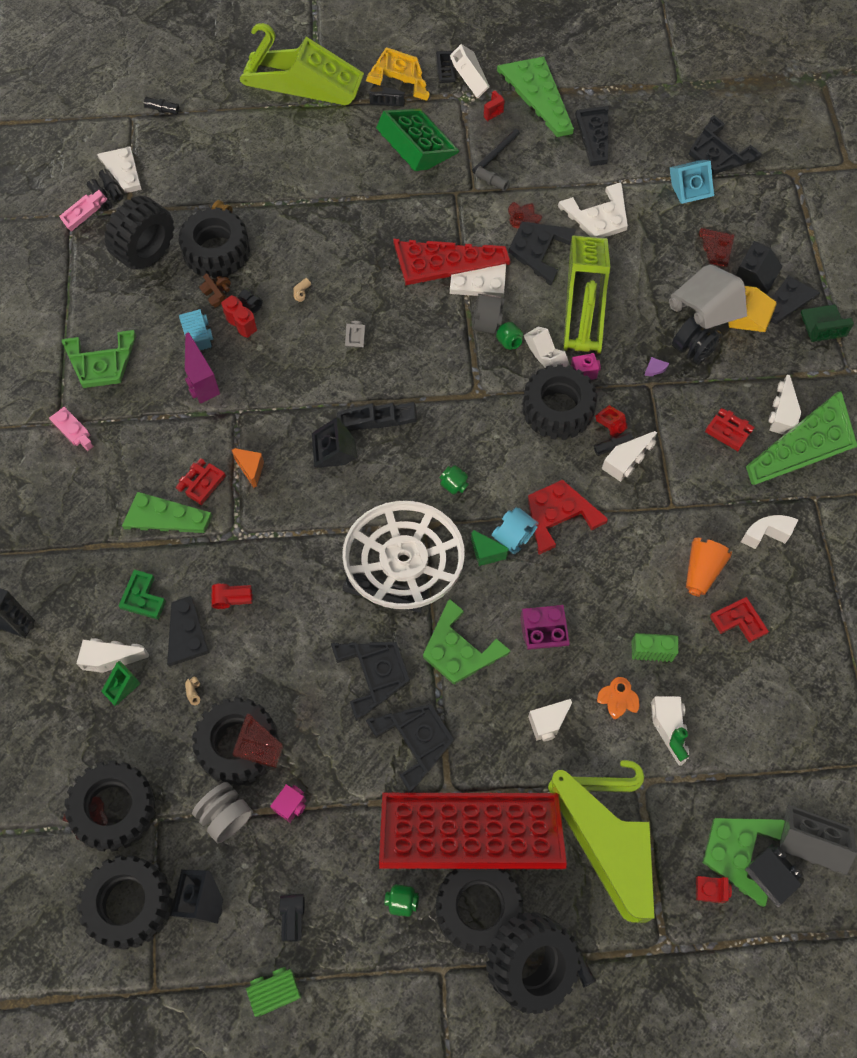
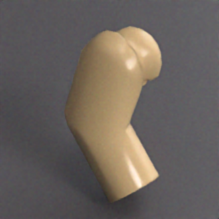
(299, 289)
(191, 693)

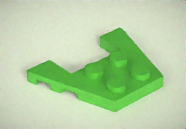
(102, 366)
(453, 654)
(732, 847)

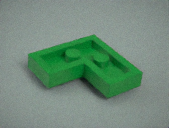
(137, 598)

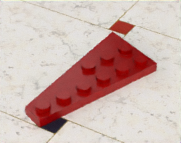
(442, 259)

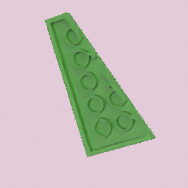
(815, 438)

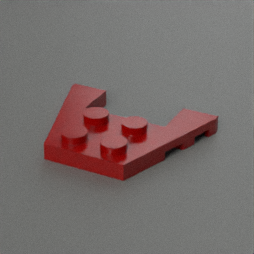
(555, 505)

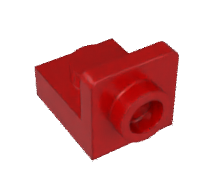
(494, 107)
(613, 420)
(713, 889)

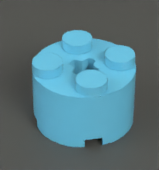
(515, 530)

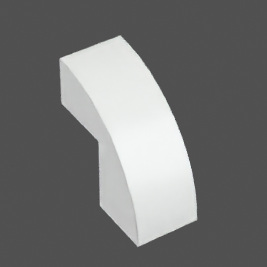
(543, 348)
(775, 526)

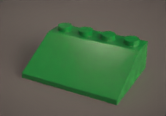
(415, 138)

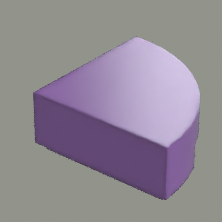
(656, 367)

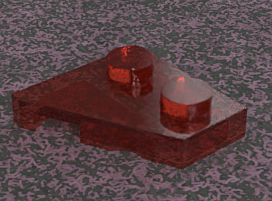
(717, 245)
(257, 744)

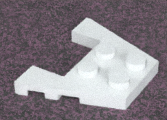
(601, 219)

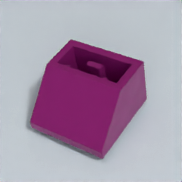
(544, 627)

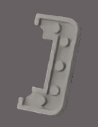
(714, 296)

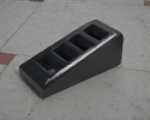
(445, 56)
(386, 96)

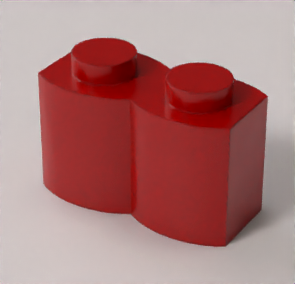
(239, 316)

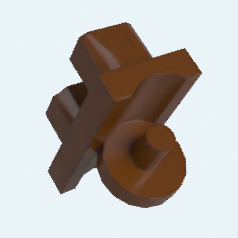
(218, 287)

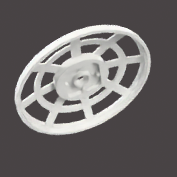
(403, 545)

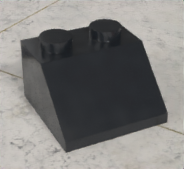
(759, 267)
(775, 874)

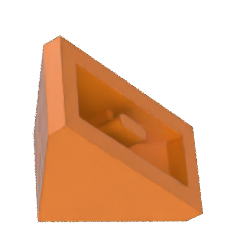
(250, 463)

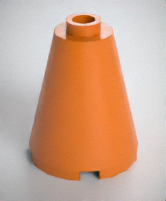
(705, 565)

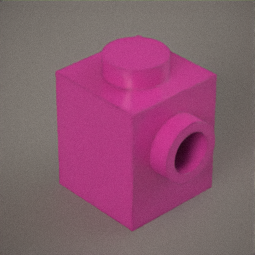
(587, 364)
(289, 803)

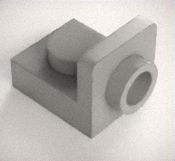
(355, 334)

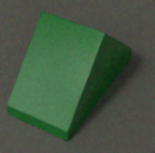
(487, 550)
(119, 684)

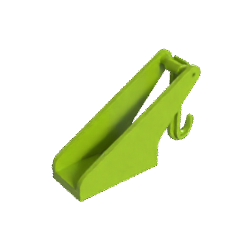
(309, 71)
(592, 256)
(614, 847)

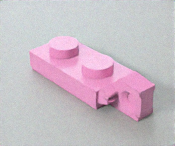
(82, 210)
(71, 428)

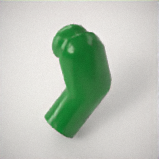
(677, 741)

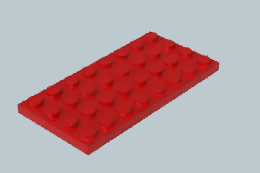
(471, 831)

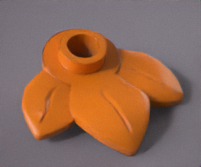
(618, 701)

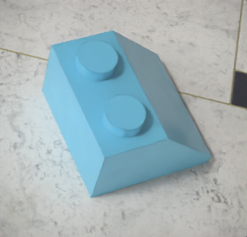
(692, 181)

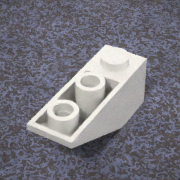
(469, 69)
(787, 408)
(625, 456)
(102, 656)
(668, 716)

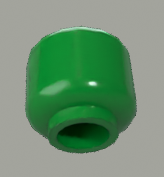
(509, 335)
(454, 479)
(402, 900)

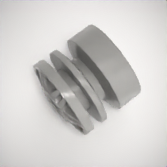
(222, 812)

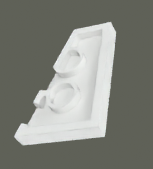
(122, 168)
(482, 281)

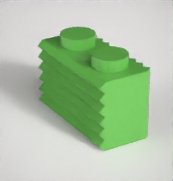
(654, 647)
(273, 992)

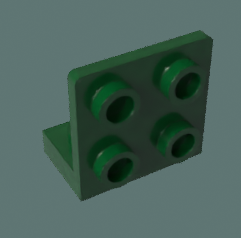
(825, 323)

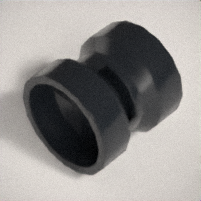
(249, 300)

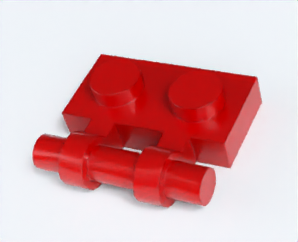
(727, 432)
(204, 484)

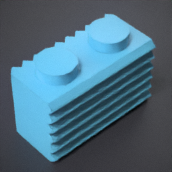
(196, 324)

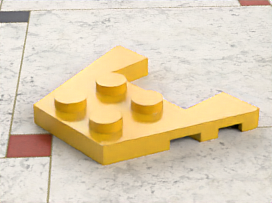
(402, 67)

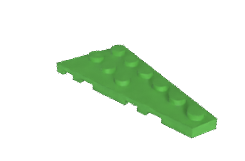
(537, 88)

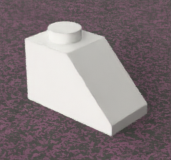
(548, 719)

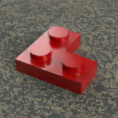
(742, 615)

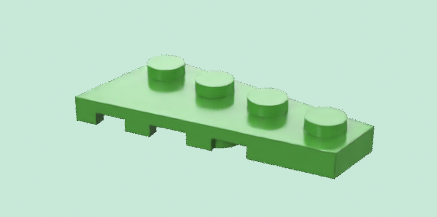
(157, 513)

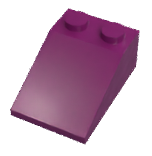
(199, 374)

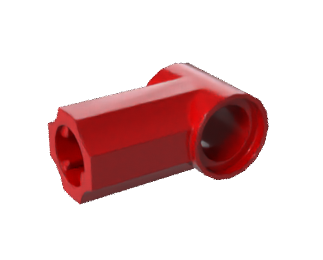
(224, 595)

